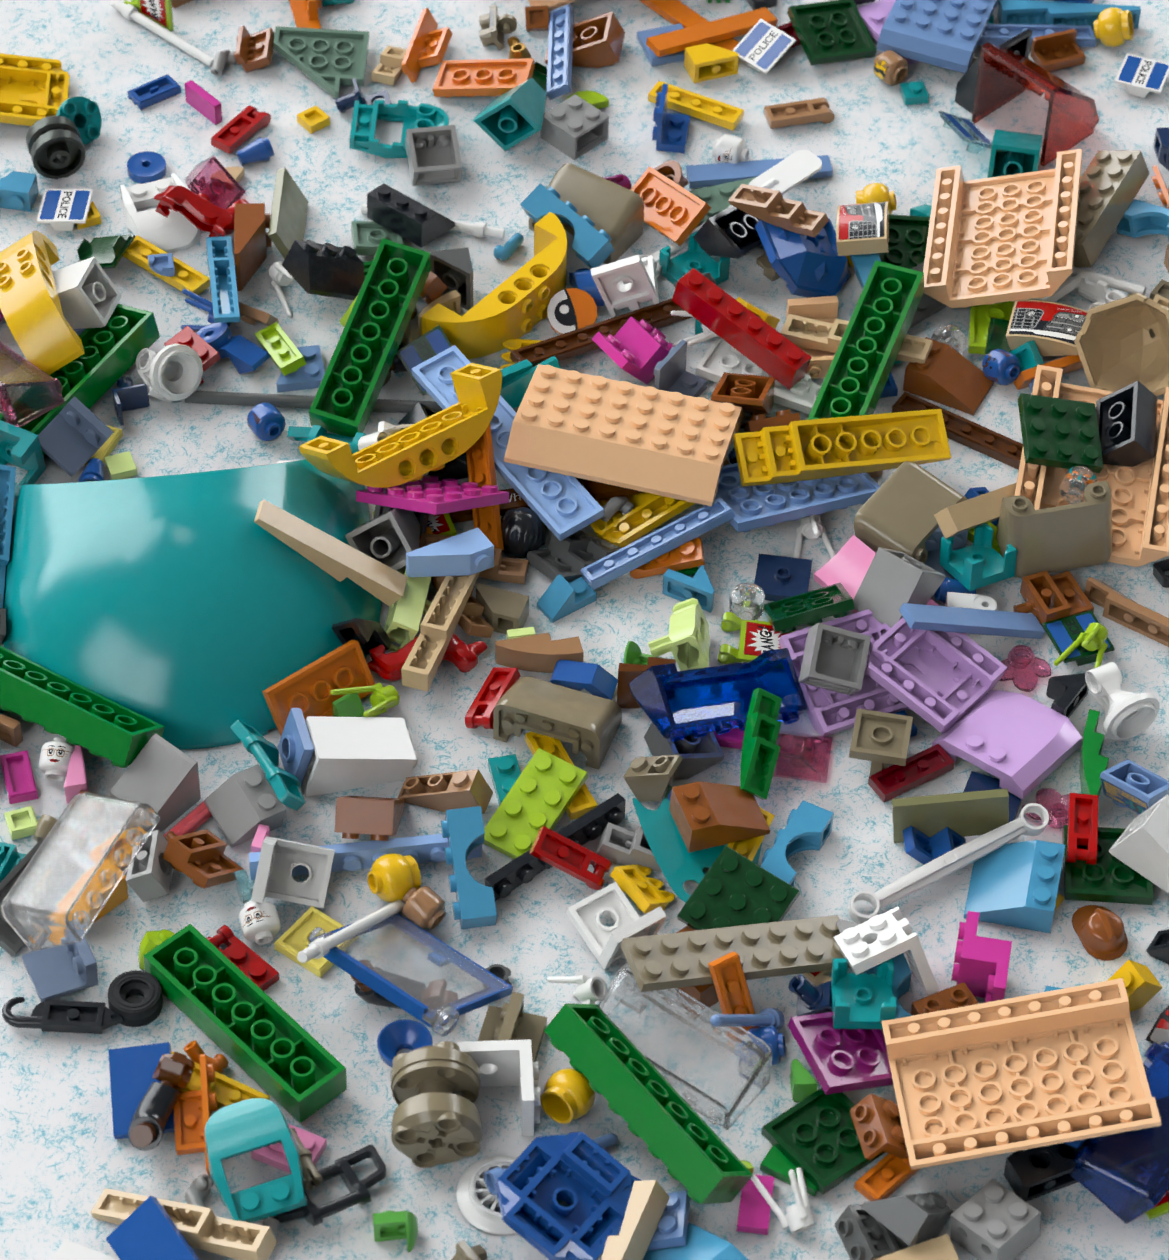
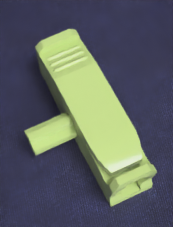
(406, 613)
(687, 636)

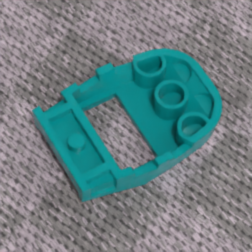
(365, 121)
(243, 1129)

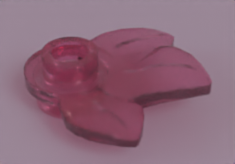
(1024, 668)
(1055, 805)

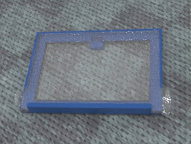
(416, 972)

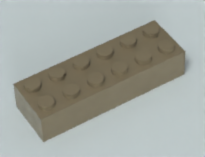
(1103, 199)

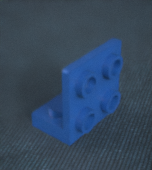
(671, 129)

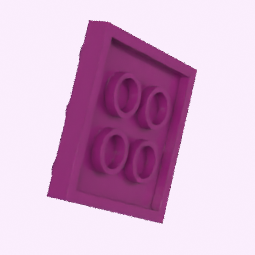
(842, 1057)

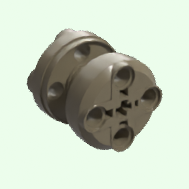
(436, 1104)

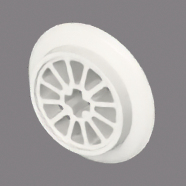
(475, 1209)

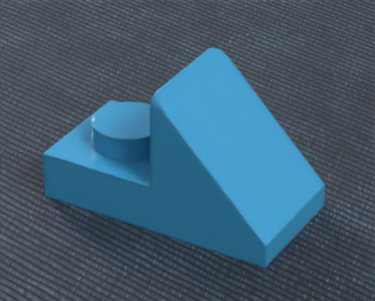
(684, 587)
(565, 598)

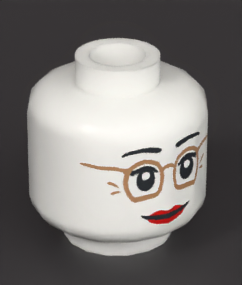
(730, 149)
(55, 759)
(259, 922)

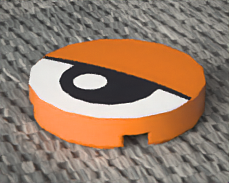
(571, 310)

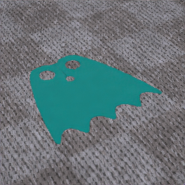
(670, 850)

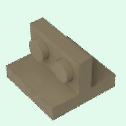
(880, 738)
(513, 1024)

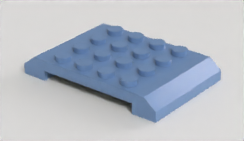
(936, 30)

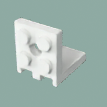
(627, 283)
(275, 875)
(883, 939)
(604, 940)
(509, 1066)

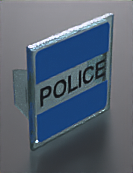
(966, 131)

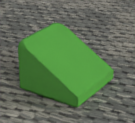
(348, 706)
(801, 1082)

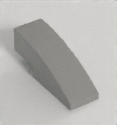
(626, 847)

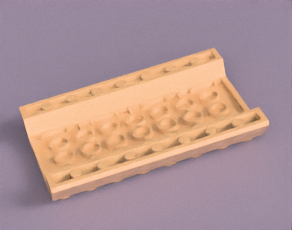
(1002, 234)
(623, 434)
(1137, 492)
(1018, 1074)

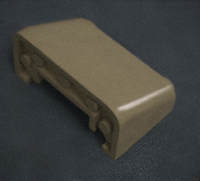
(604, 202)
(903, 511)
(1059, 535)
(560, 714)

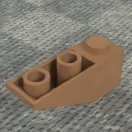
(447, 790)

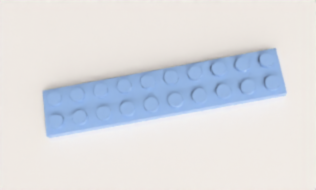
(553, 496)

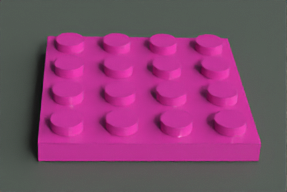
(434, 496)

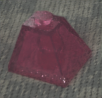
(216, 182)
(803, 756)

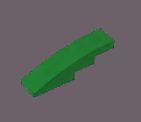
(759, 744)
(1090, 756)

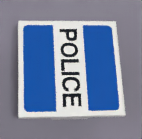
(763, 46)
(1142, 75)
(64, 207)

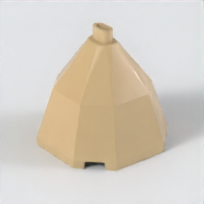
(1126, 344)

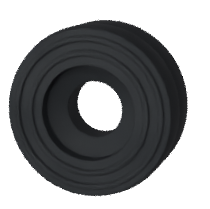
(136, 983)

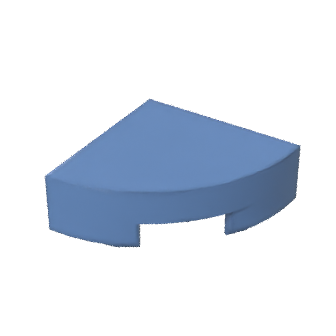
(162, 264)

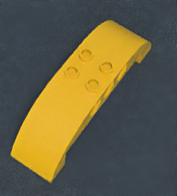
(515, 303)
(33, 305)
(421, 446)

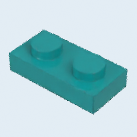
(504, 773)

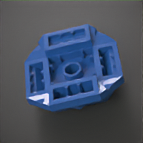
(804, 261)
(570, 1171)

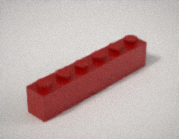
(741, 328)

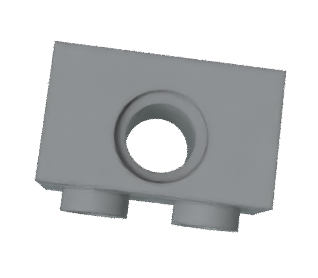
(149, 872)

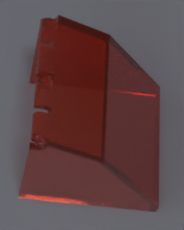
(1007, 74)

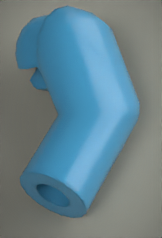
(506, 251)

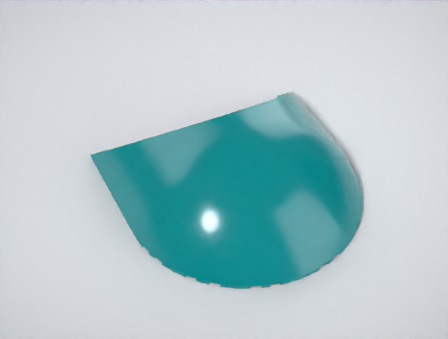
(177, 594)

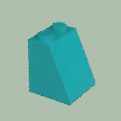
(514, 114)
(1014, 153)

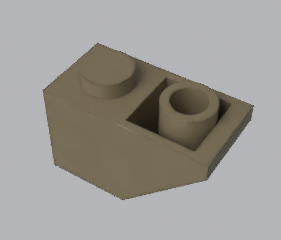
(503, 608)
(652, 776)

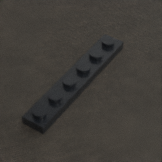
(581, 831)

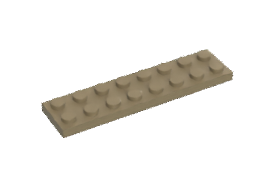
(763, 949)

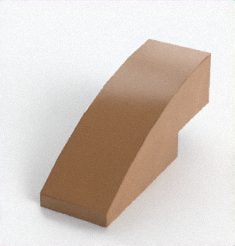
(537, 652)

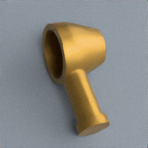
(517, 49)

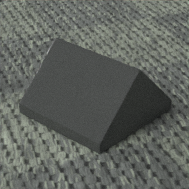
(456, 272)

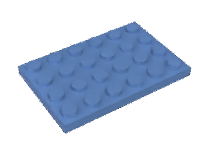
(788, 501)

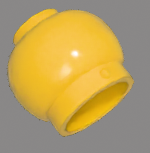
(1114, 26)
(877, 193)
(393, 876)
(567, 1096)

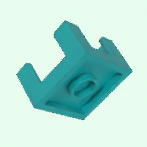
(696, 258)
(22, 450)
(978, 563)
(862, 999)

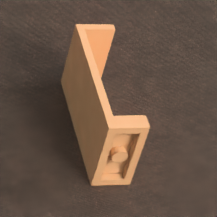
(820, 309)

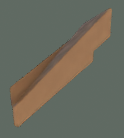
(1128, 612)

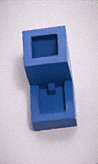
(243, 354)
(584, 676)
(929, 848)

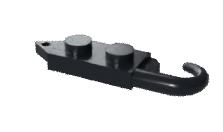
(63, 1016)

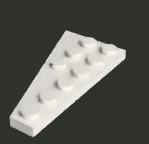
(724, 358)

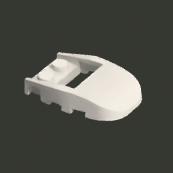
(168, 233)
(1092, 291)

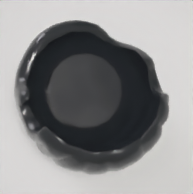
(522, 532)

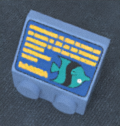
(1133, 786)

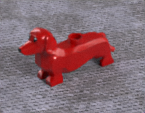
(198, 210)
(389, 665)

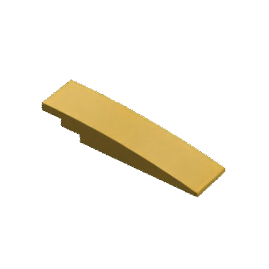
(840, 446)

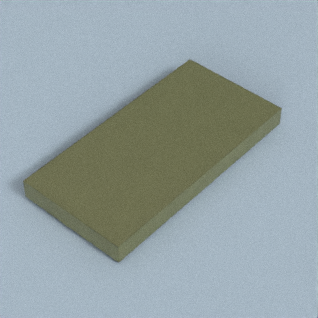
(287, 213)
(962, 812)

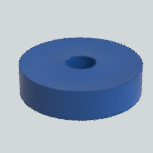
(146, 167)
(215, 334)

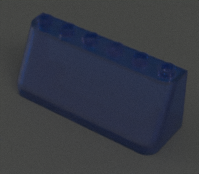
(716, 696)
(1132, 1167)

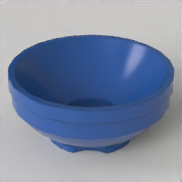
(402, 1035)

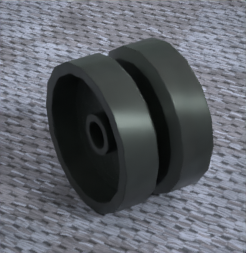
(55, 147)

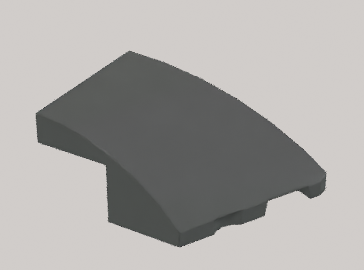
(568, 555)

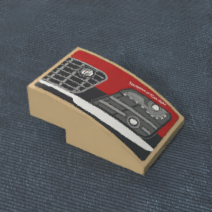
(862, 229)
(1048, 324)

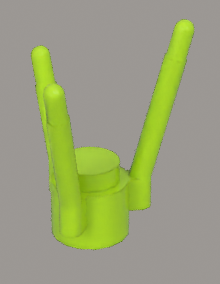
(1092, 640)
(381, 700)

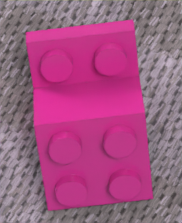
(635, 348)
(981, 961)

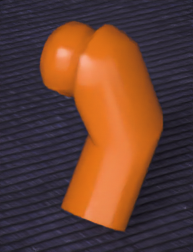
(193, 1051)

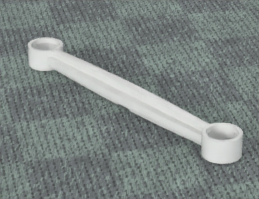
(949, 862)

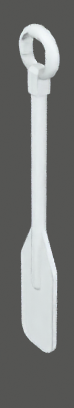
(780, 177)

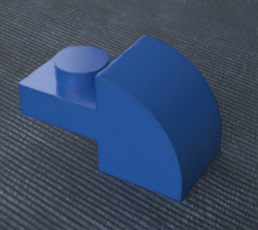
(583, 280)

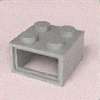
(572, 120)
(433, 155)
(834, 659)
(995, 1224)

